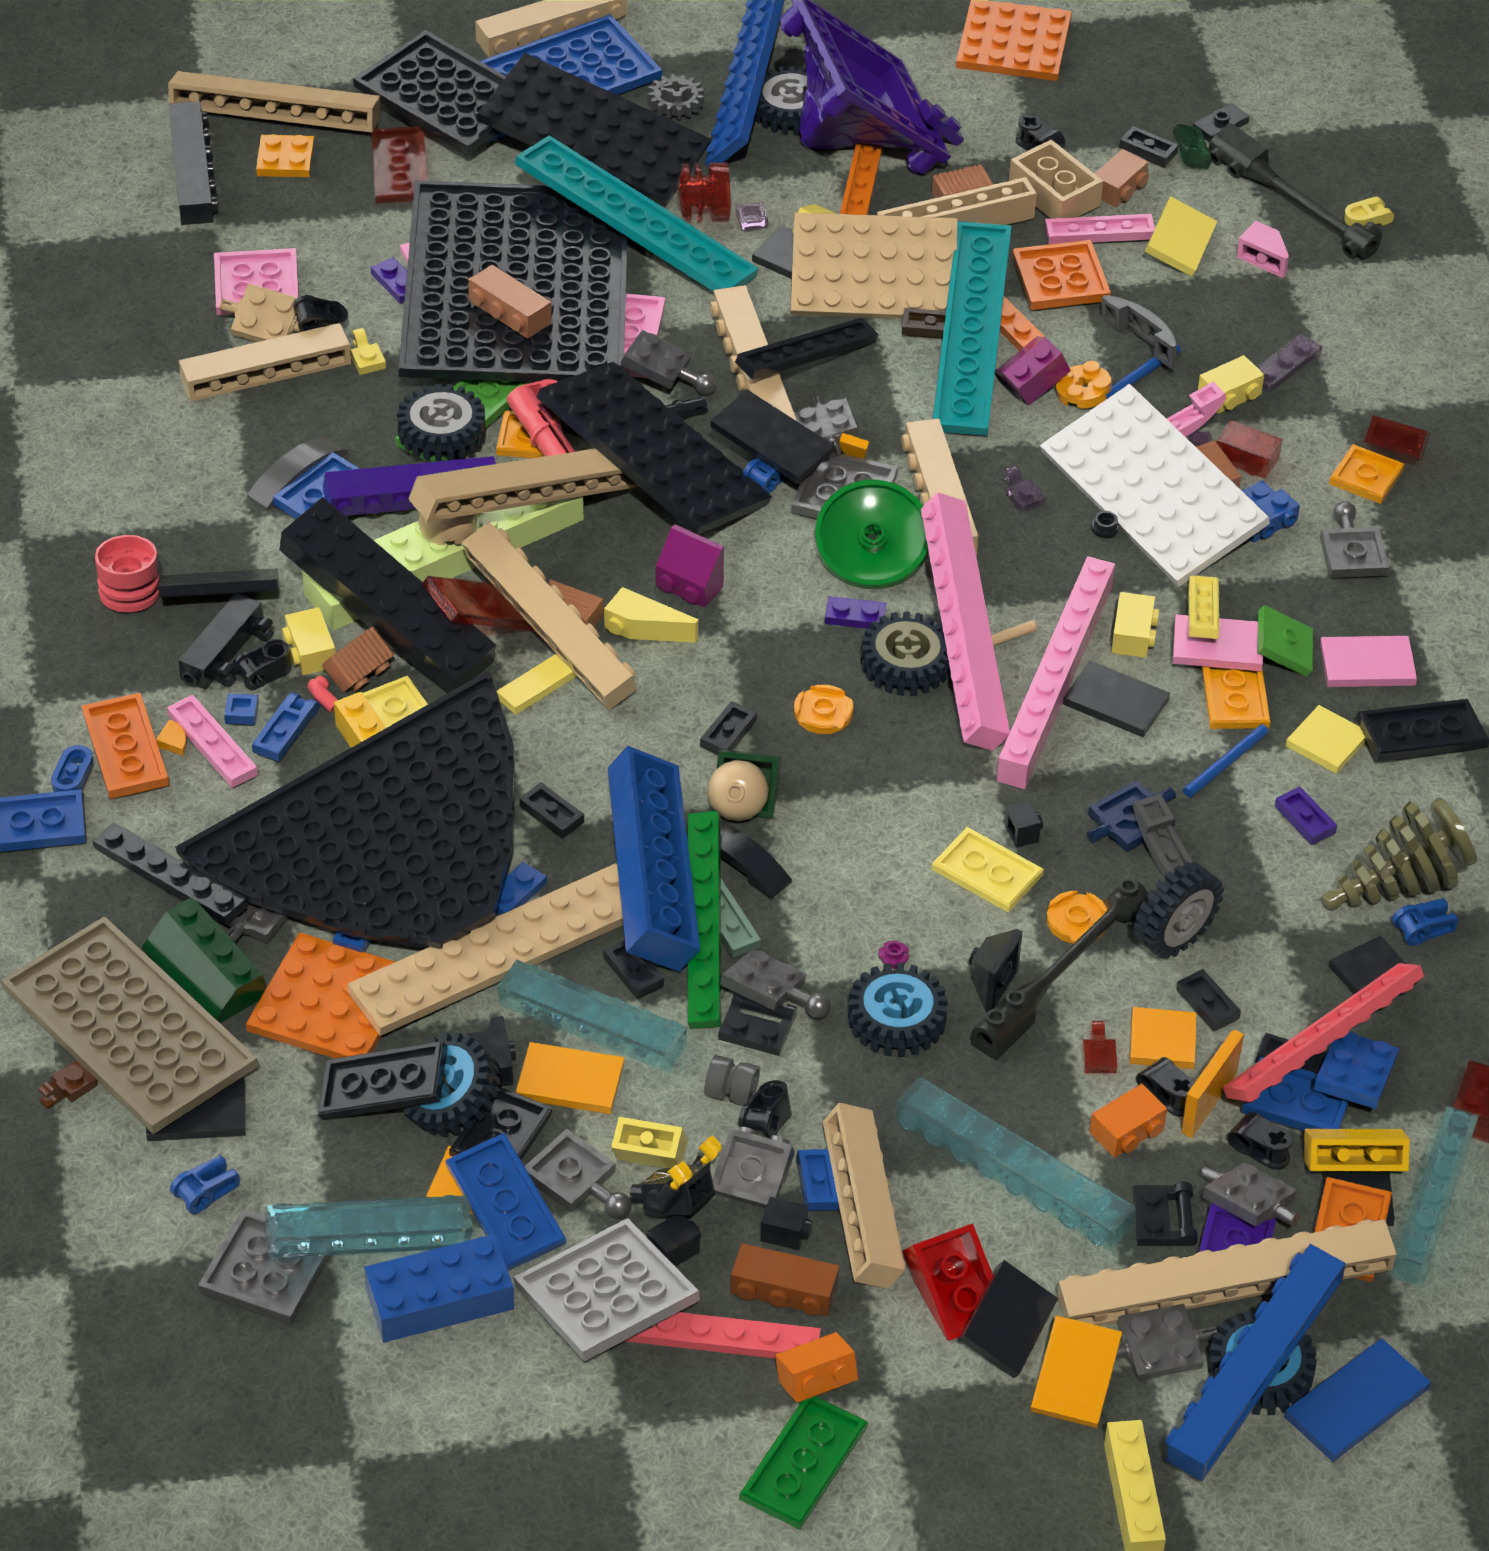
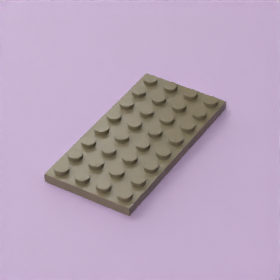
(129, 1024)

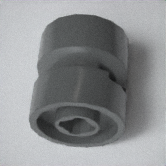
(727, 1079)

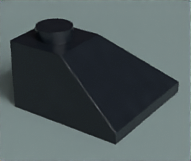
(995, 966)

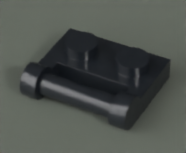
(756, 1031)
(1153, 1217)

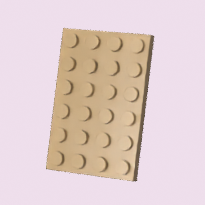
(870, 264)

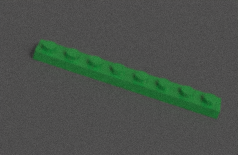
(705, 966)

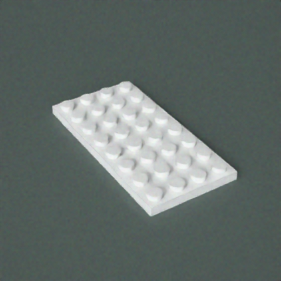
(1156, 484)

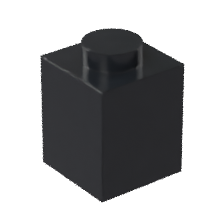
(785, 1223)
(676, 1239)

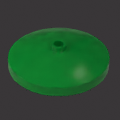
(865, 513)

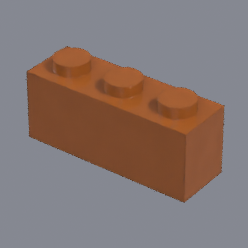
(784, 1280)

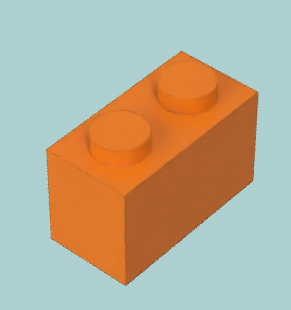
(1128, 1121)
(816, 1367)

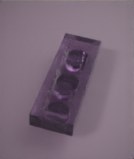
(1288, 361)

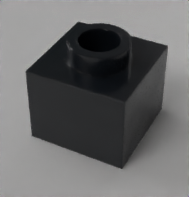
(1023, 824)

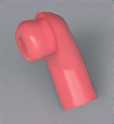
(319, 690)

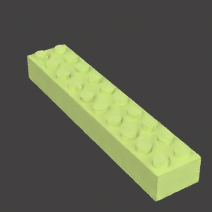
(426, 558)

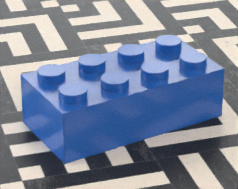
(439, 1288)

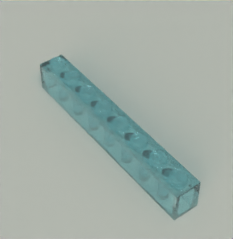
(1015, 1164)

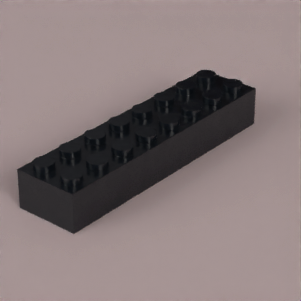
(385, 596)

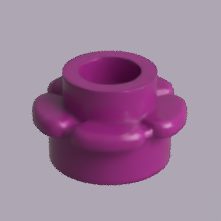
(887, 956)

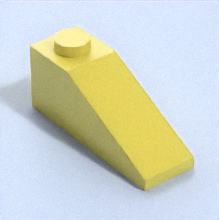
(647, 619)

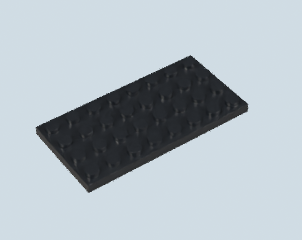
(596, 124)
(654, 447)

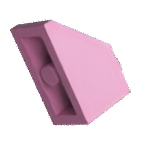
(1264, 249)

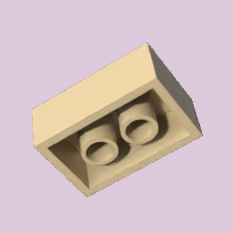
(1061, 181)

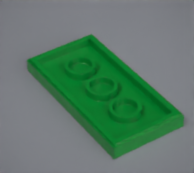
(803, 1461)

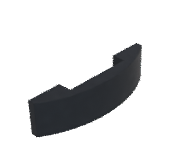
(753, 860)

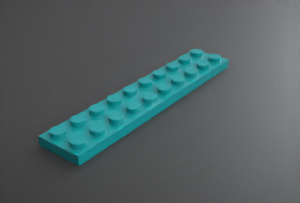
(635, 215)
(972, 328)

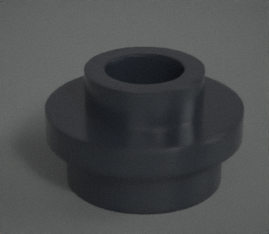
(1105, 524)

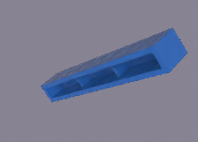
(1255, 1362)

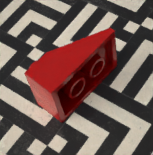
(950, 1276)

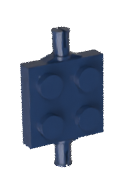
(1117, 815)

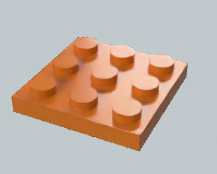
(1060, 274)

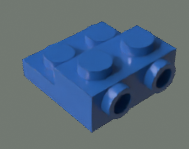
(1277, 505)

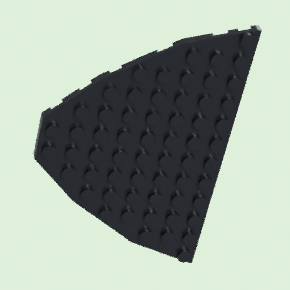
(387, 837)

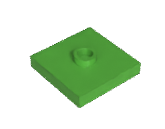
(1285, 640)

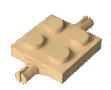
(262, 314)

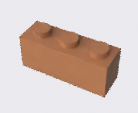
(510, 301)

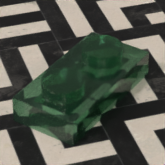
(1192, 146)

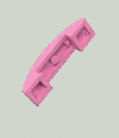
(1205, 404)

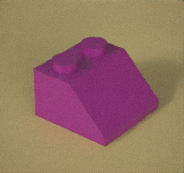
(1034, 369)
(690, 566)

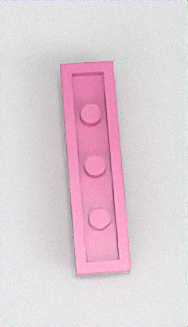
(1100, 228)
(212, 741)

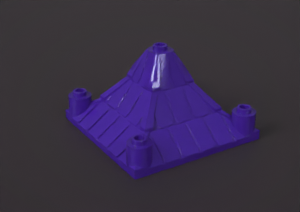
(858, 91)

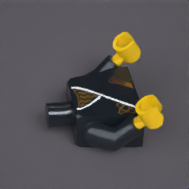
(679, 1188)

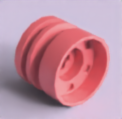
(127, 573)

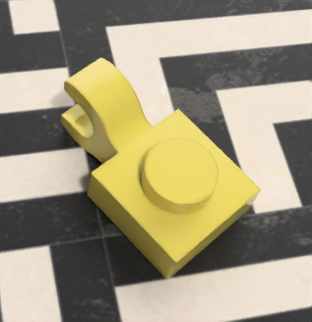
(366, 357)

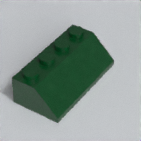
(204, 961)

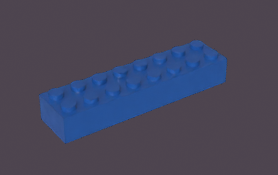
(653, 859)

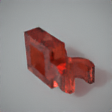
(1099, 1052)

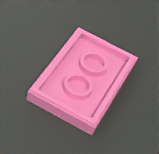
(1232, 650)
(1368, 661)

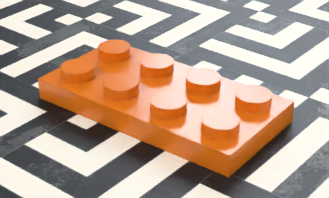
(125, 745)

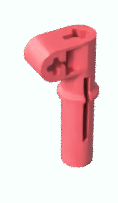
(538, 420)

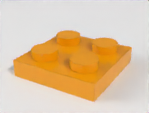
(285, 155)

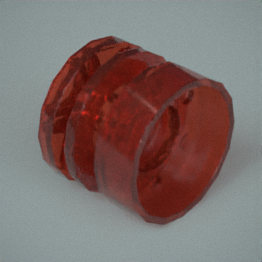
(705, 191)

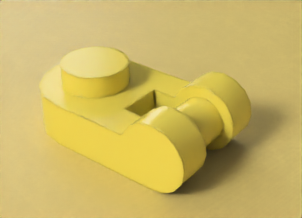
(1368, 210)

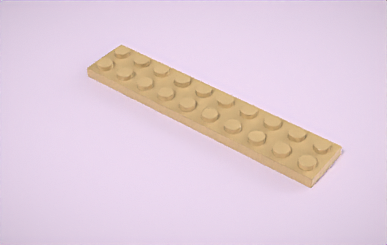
(485, 955)

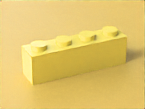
(1134, 1486)

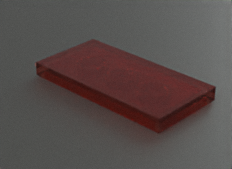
(398, 162)
(474, 603)

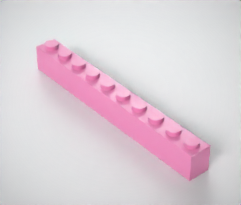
(965, 622)
(1055, 673)

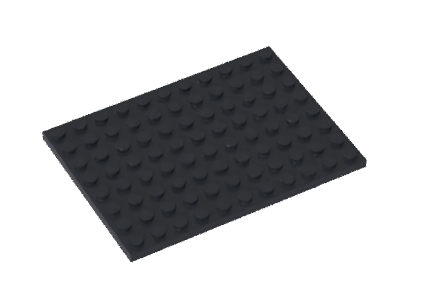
(537, 241)

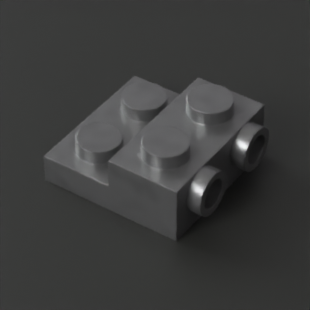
(752, 1166)

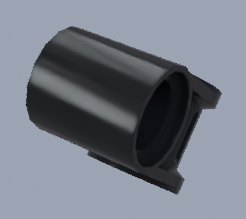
(1035, 134)
(318, 312)
(264, 665)
(1167, 1084)
(767, 1108)
(1259, 1137)

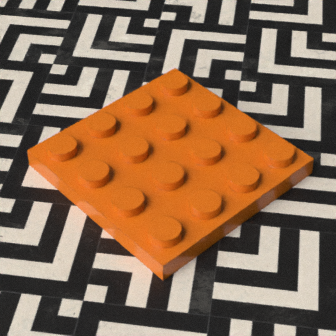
(1014, 39)
(310, 1000)

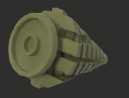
(1409, 856)

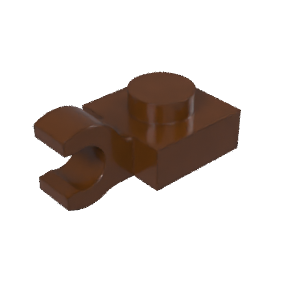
(67, 1083)

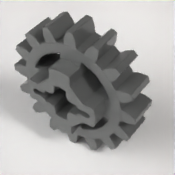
(675, 96)

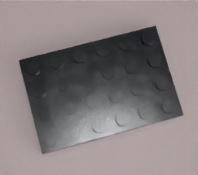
(435, 89)

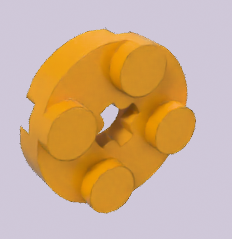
(1071, 387)

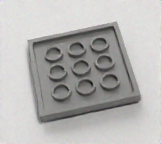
(606, 1289)

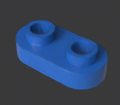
(67, 773)

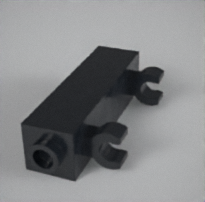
(221, 640)

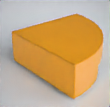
(853, 446)
(172, 738)

